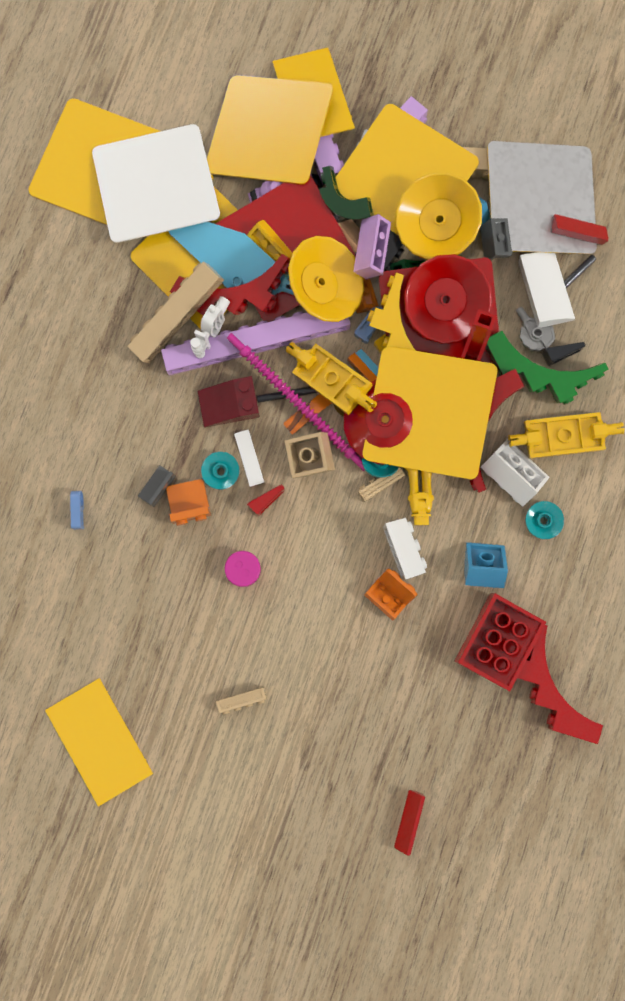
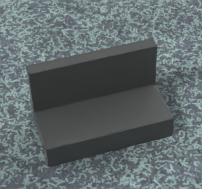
(496, 238)
(156, 486)

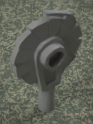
(533, 336)

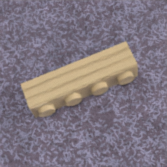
(379, 485)
(244, 699)

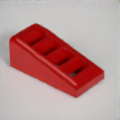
(262, 502)

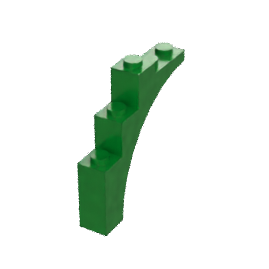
(537, 377)

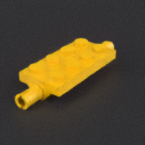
(331, 378)
(565, 435)

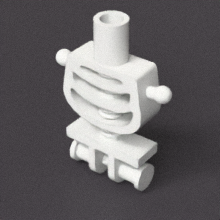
(210, 326)

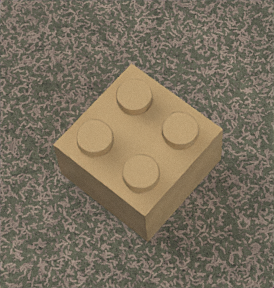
(309, 455)

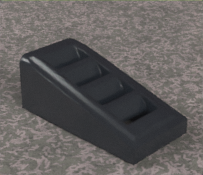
(555, 354)

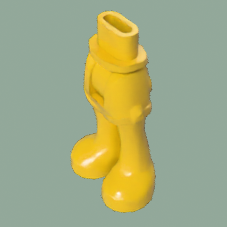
(420, 501)

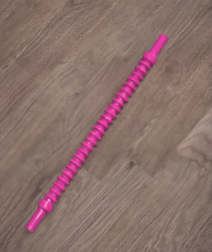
(245, 351)

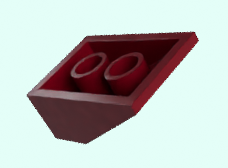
(228, 402)

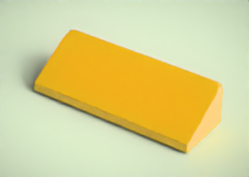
(268, 241)

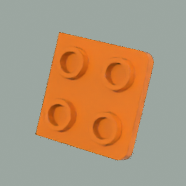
(188, 502)
(391, 593)

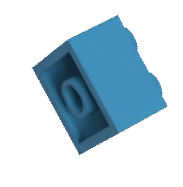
(485, 565)

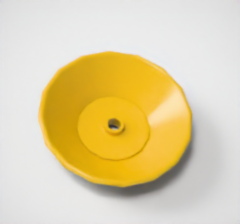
(437, 197)
(332, 265)

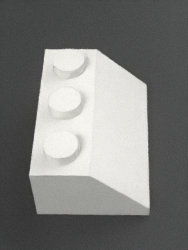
(515, 473)
(404, 548)

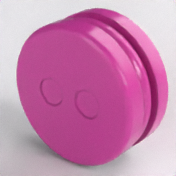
(242, 568)

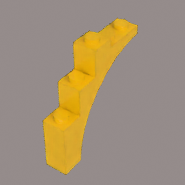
(389, 317)

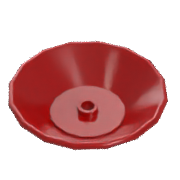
(451, 277)
(366, 425)

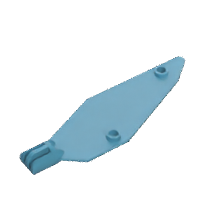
(228, 253)

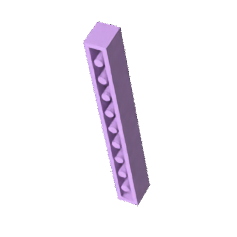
(259, 338)

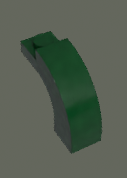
(338, 203)

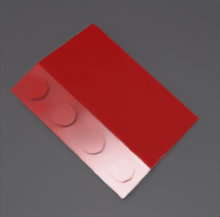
(500, 641)

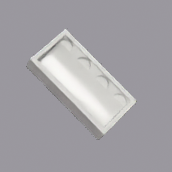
(545, 289)

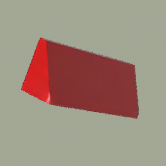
(579, 229)
(409, 822)

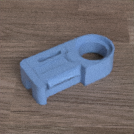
(365, 331)
(76, 509)

